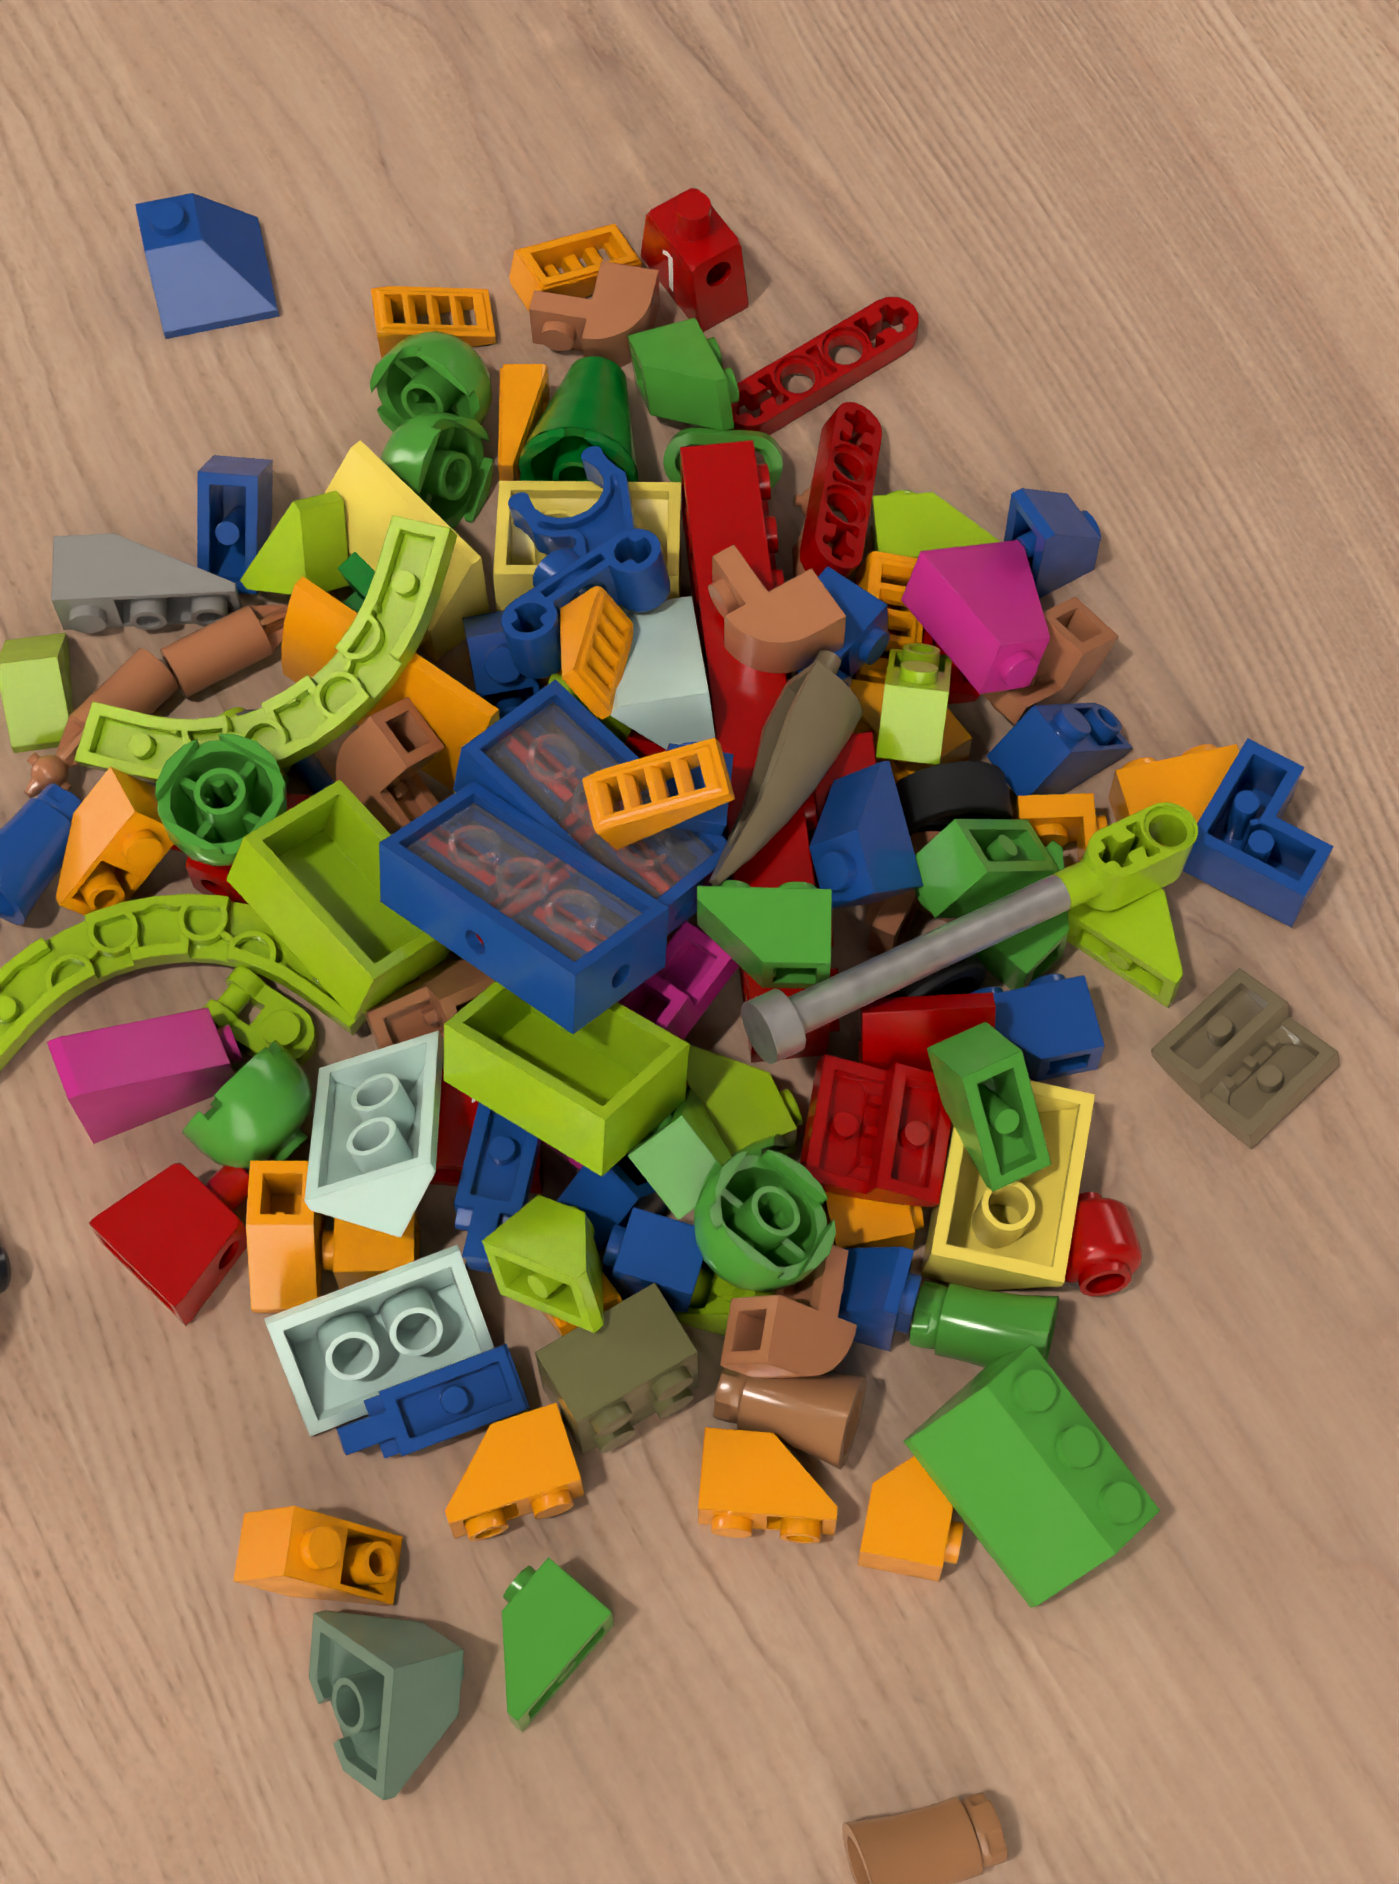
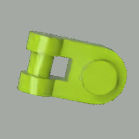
(278, 1019)

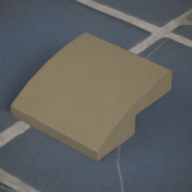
(1245, 1057)

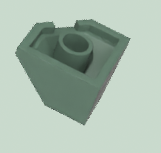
(390, 1691)

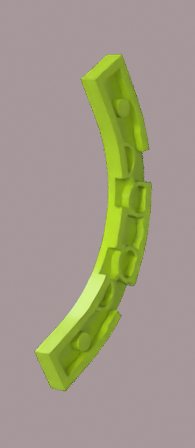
(314, 708)
(142, 936)

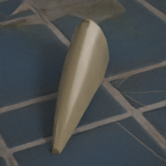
(793, 756)

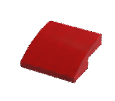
(906, 1026)
(876, 1132)

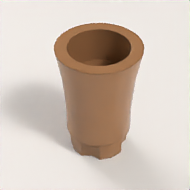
(803, 1412)
(927, 1844)

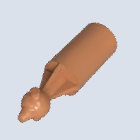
(225, 646)
(137, 685)

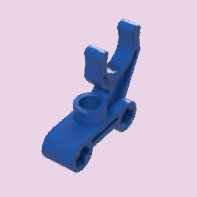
(582, 553)

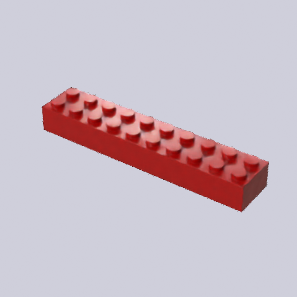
(723, 507)

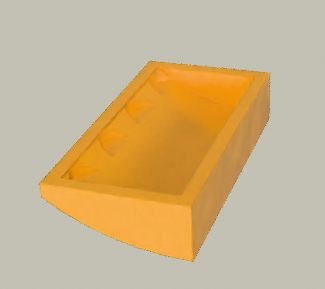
(454, 712)

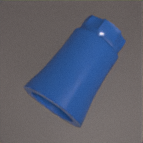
(33, 850)

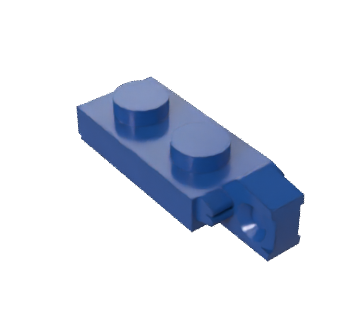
(492, 1180)
(438, 1405)

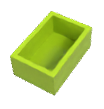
(319, 891)
(577, 1091)

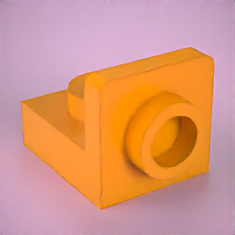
(1061, 818)

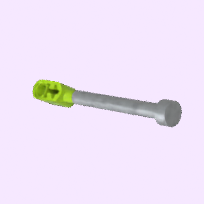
(1116, 869)

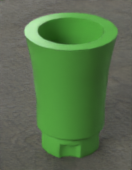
(981, 1323)

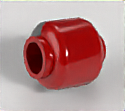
(1102, 1246)

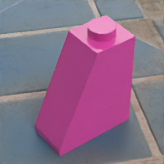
(981, 611)
(143, 1069)

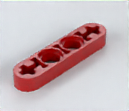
(827, 375)
(834, 488)

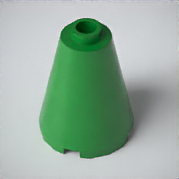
(583, 413)

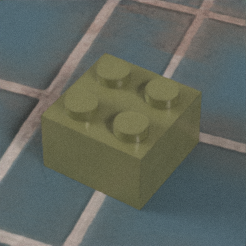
(621, 1372)

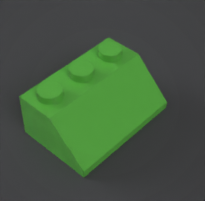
(1031, 1475)

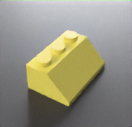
(370, 499)
(516, 557)
(1023, 1229)

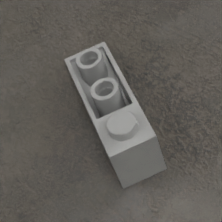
(121, 583)

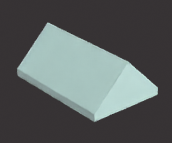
(665, 677)
(376, 1134)
(377, 1336)

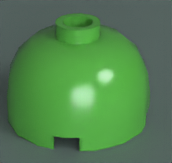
(431, 375)
(442, 463)
(218, 795)
(255, 1112)
(762, 1222)

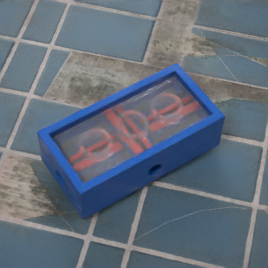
(538, 765)
(523, 906)

